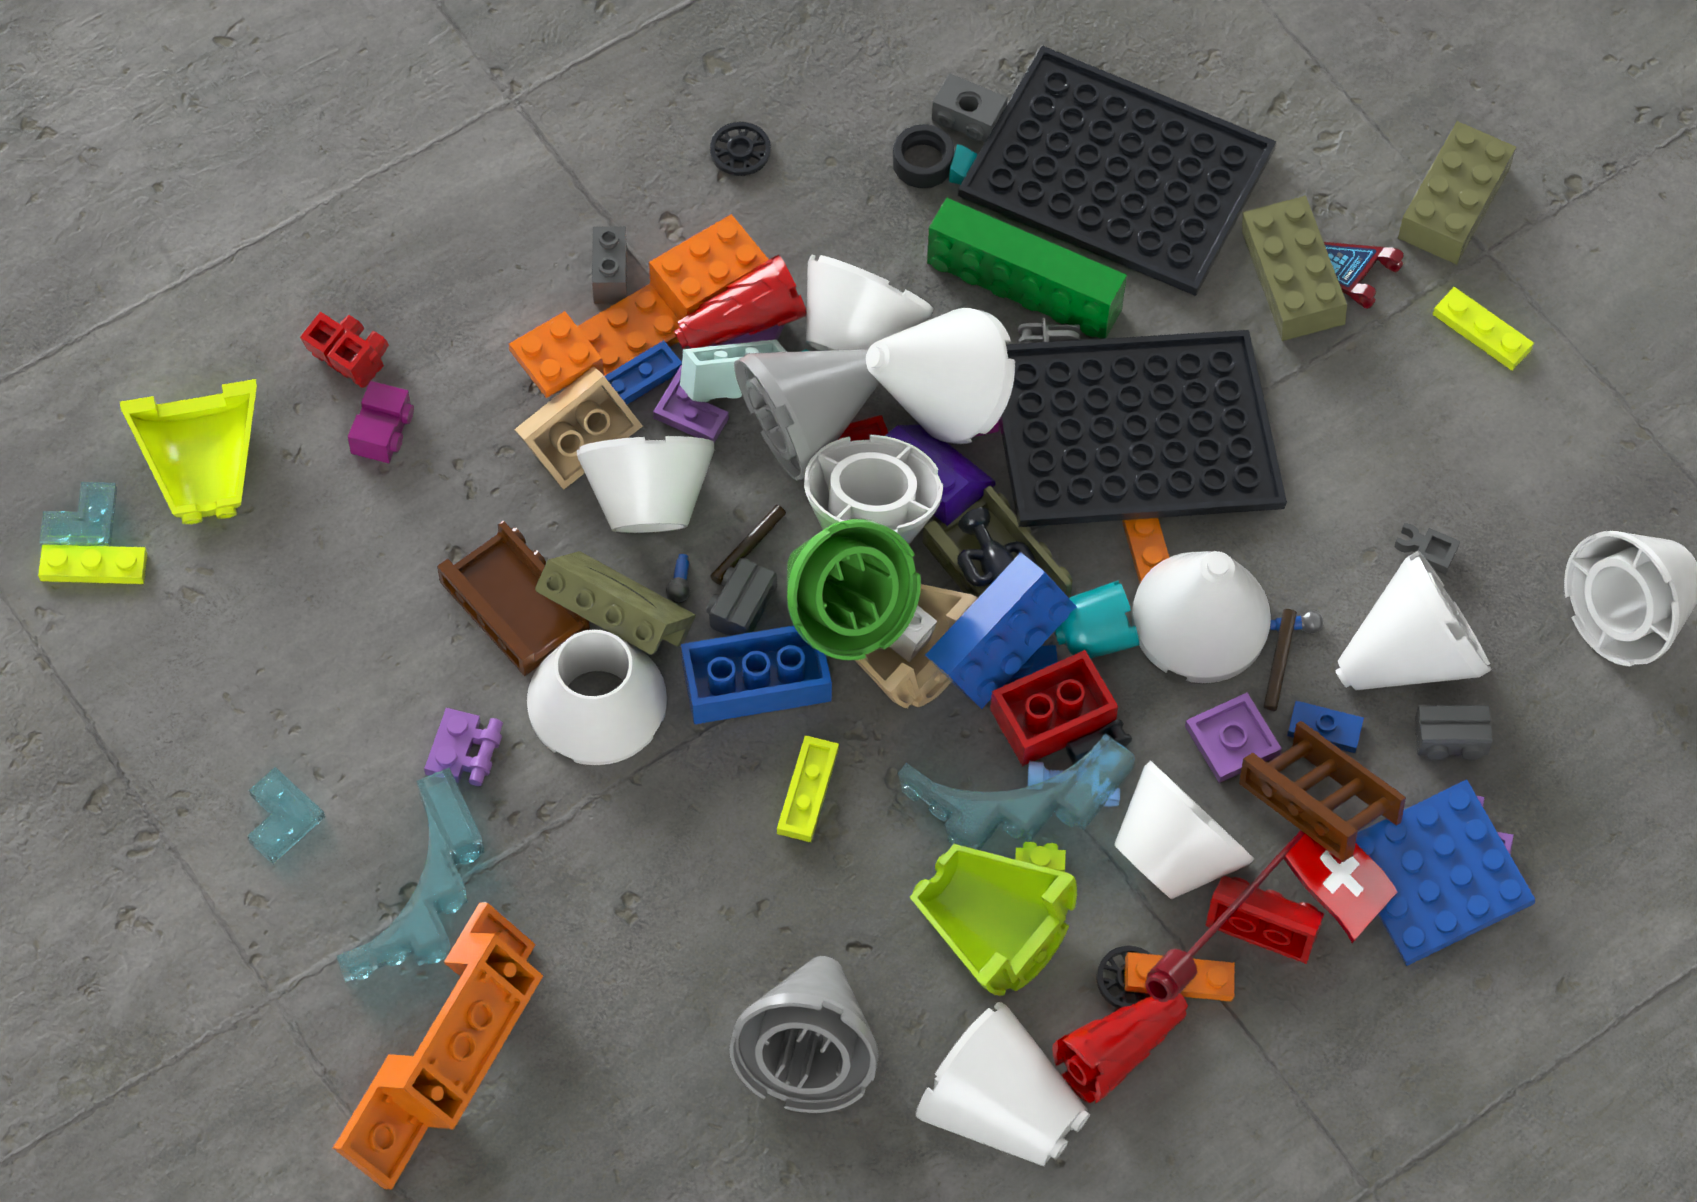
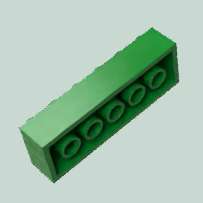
(1025, 269)

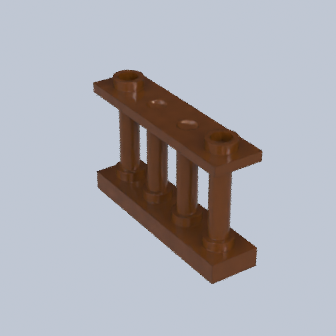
(1316, 816)

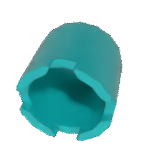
(1098, 622)

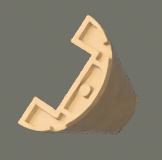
(919, 679)

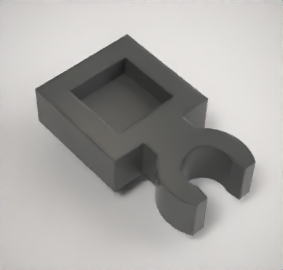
(1434, 546)

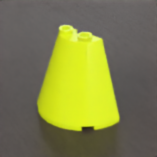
(197, 448)

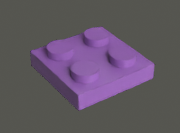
(1230, 734)

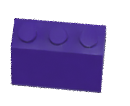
(961, 479)

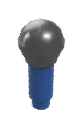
(678, 588)
(1310, 622)

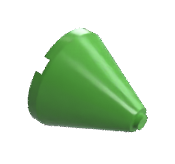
(852, 588)

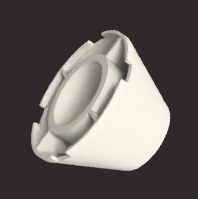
(855, 307)
(647, 482)
(874, 482)
(1630, 594)
(602, 726)
(1175, 837)

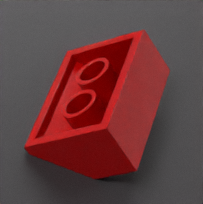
(1267, 919)

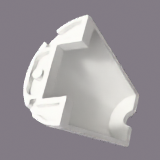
(1003, 1091)

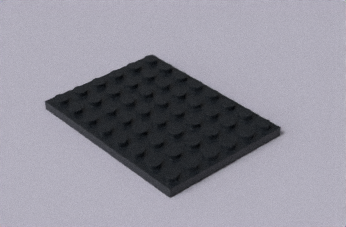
(1117, 169)
(1138, 429)

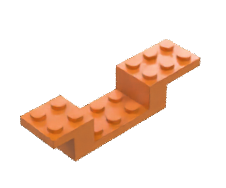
(679, 283)
(454, 1054)

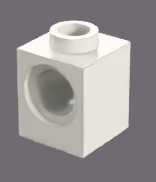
(916, 635)

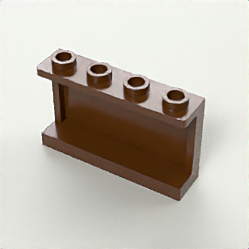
(500, 595)

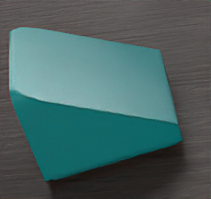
(961, 164)

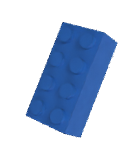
(1001, 630)
(753, 674)

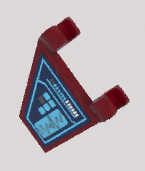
(1355, 261)

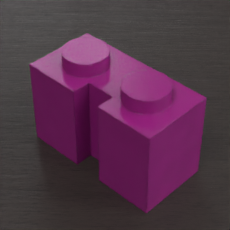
(380, 423)

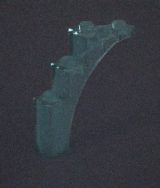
(1074, 794)
(440, 889)

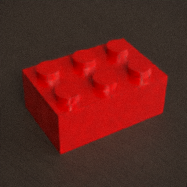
(1053, 707)

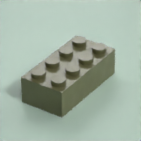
(1456, 192)
(1294, 268)

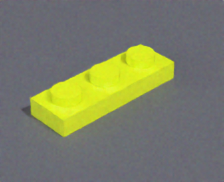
(1483, 328)
(92, 564)
(807, 788)

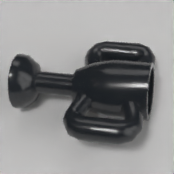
(992, 555)

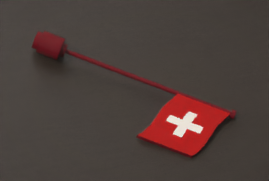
(1348, 890)

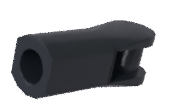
(1082, 746)

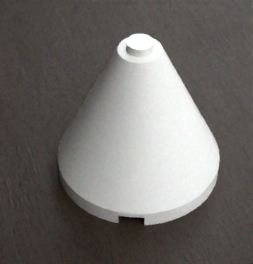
(948, 373)
(1201, 616)
(1412, 635)

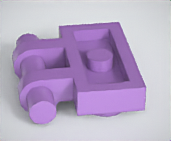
(453, 744)

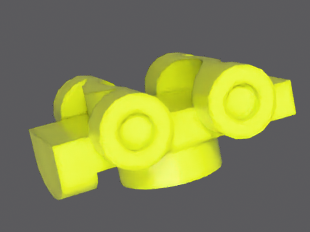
(1044, 856)

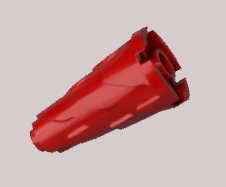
(747, 306)
(1110, 1048)

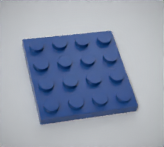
(1446, 872)

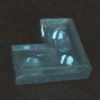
(89, 525)
(290, 817)

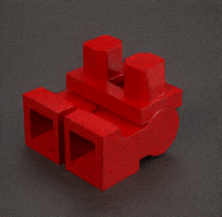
(344, 349)

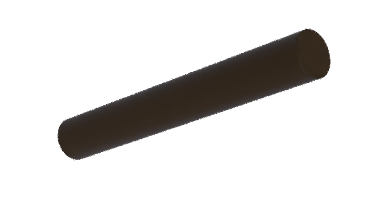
(749, 542)
(1280, 659)

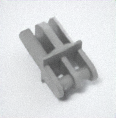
(1048, 333)

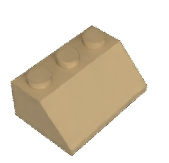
(575, 417)

